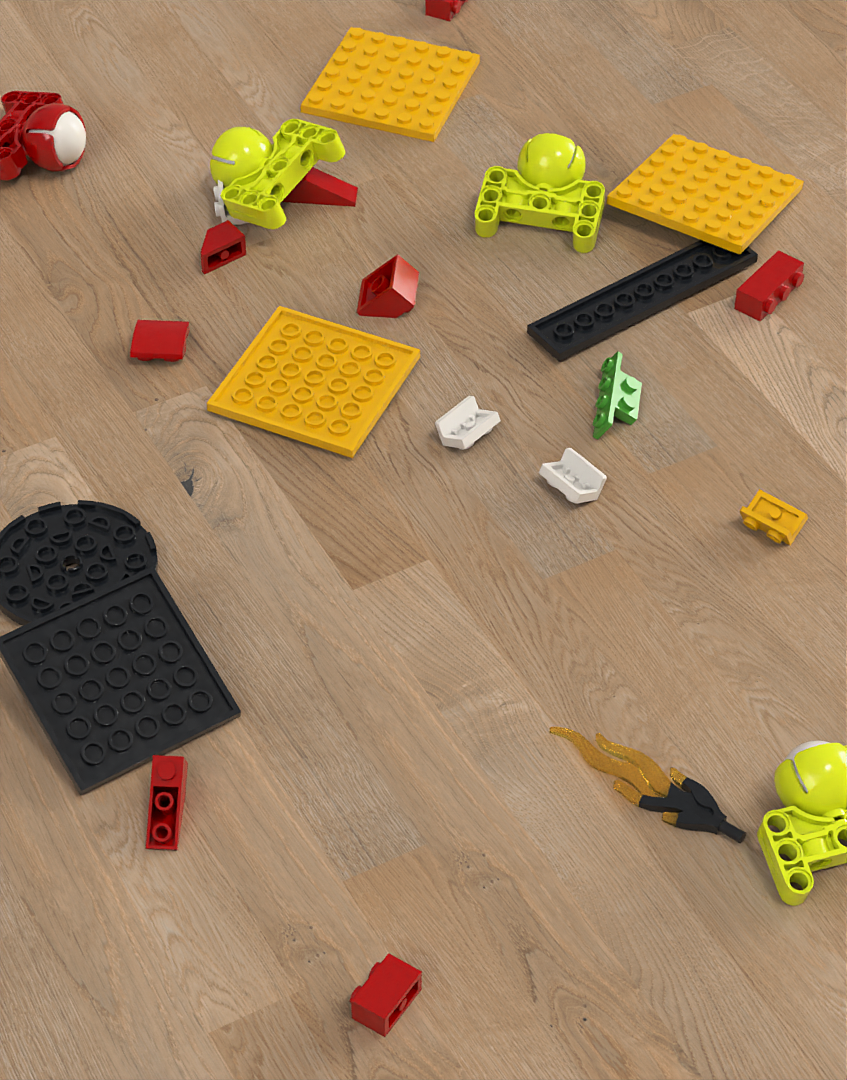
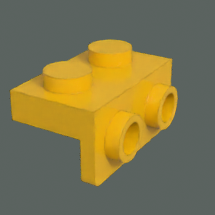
(774, 517)

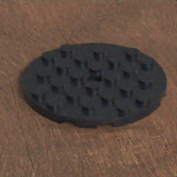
(36, 549)

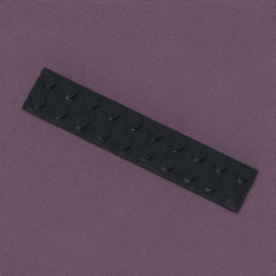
(636, 297)

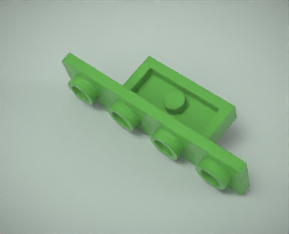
(617, 396)

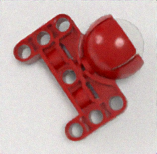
(42, 129)

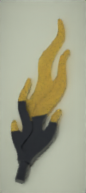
(685, 810)

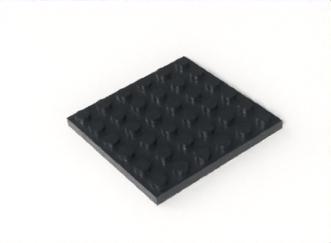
(117, 679)

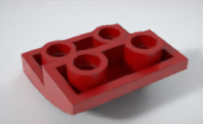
(159, 340)

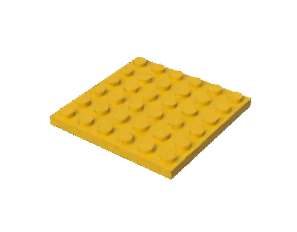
(391, 84)
(705, 193)
(314, 381)

